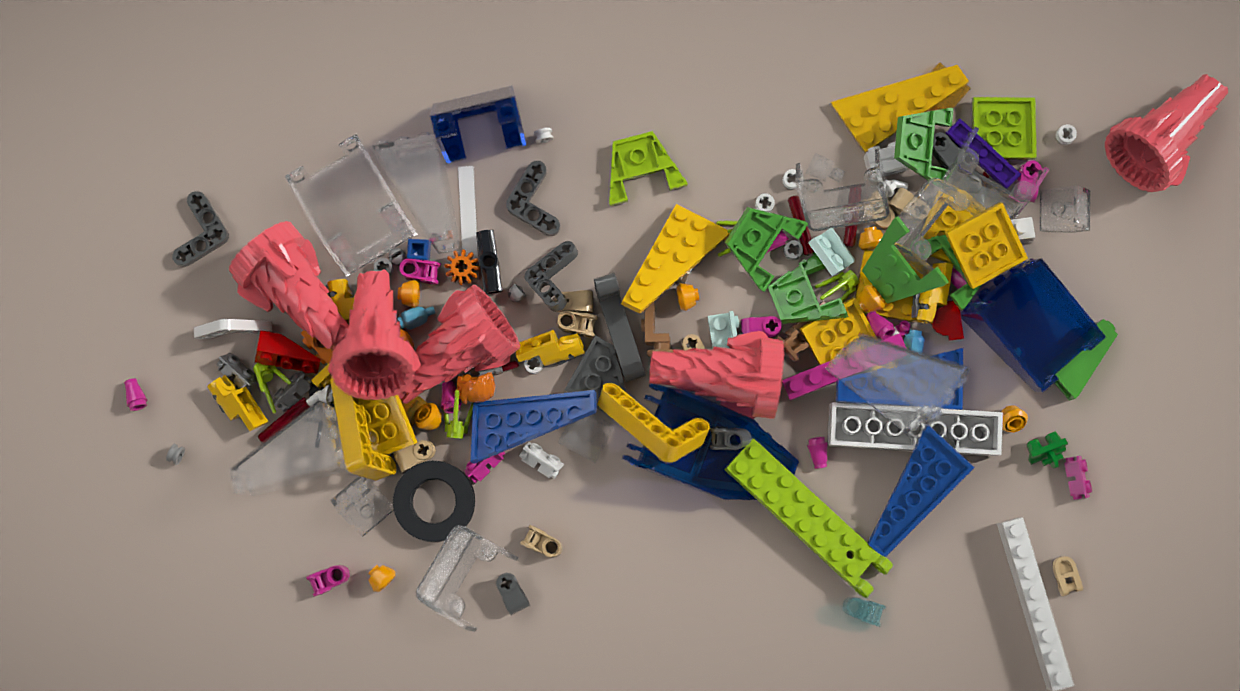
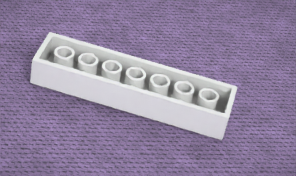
(866, 428)

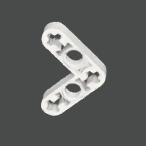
(227, 326)

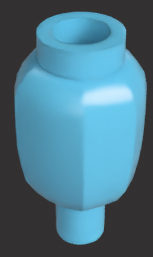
(415, 317)
(914, 340)

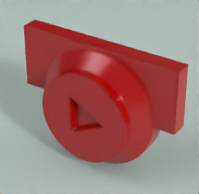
(948, 322)

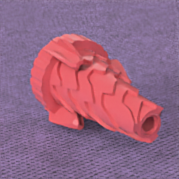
(1153, 148)
(284, 271)
(470, 337)
(373, 356)
(740, 377)

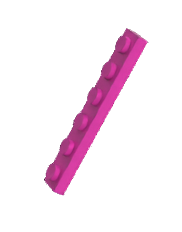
(819, 377)

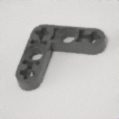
(527, 206)
(209, 230)
(543, 278)

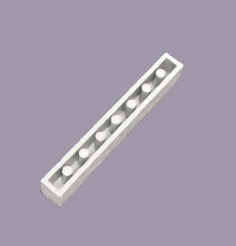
(1035, 604)

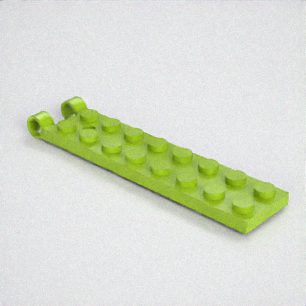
(806, 516)

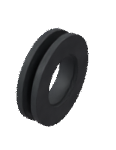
(411, 481)

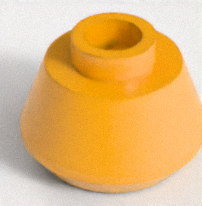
(870, 238)
(409, 293)
(686, 296)
(871, 299)
(428, 417)
(1013, 419)
(380, 577)

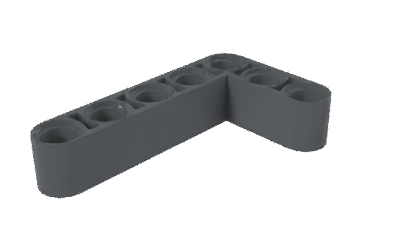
(618, 326)

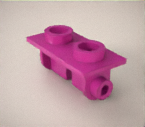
(479, 470)
(1080, 485)

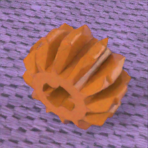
(467, 261)

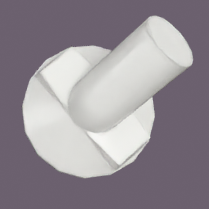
(894, 184)
(323, 395)

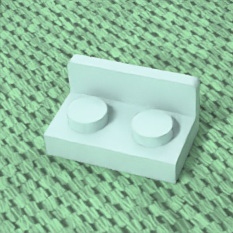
(832, 251)
(722, 327)

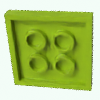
(1007, 125)

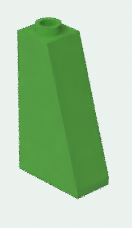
(1080, 369)

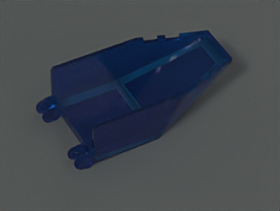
(703, 467)

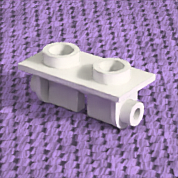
(534, 454)

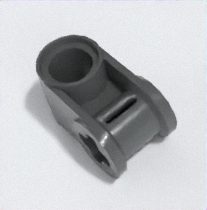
(945, 151)
(725, 438)
(513, 597)

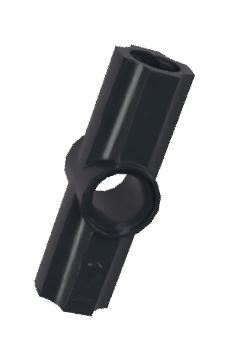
(487, 249)

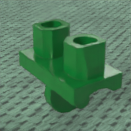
(1047, 454)

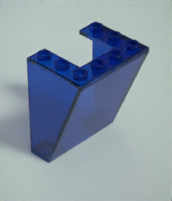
(446, 115)
(1032, 323)

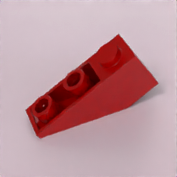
(282, 352)

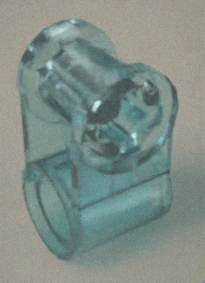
(867, 610)

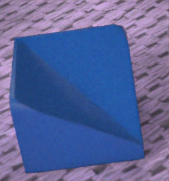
(418, 249)

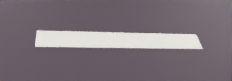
(468, 214)

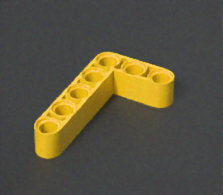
(649, 430)
(356, 440)

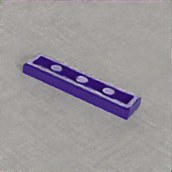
(989, 159)

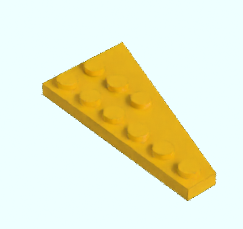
(875, 113)
(675, 252)

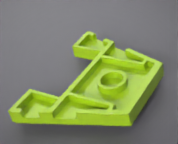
(640, 157)

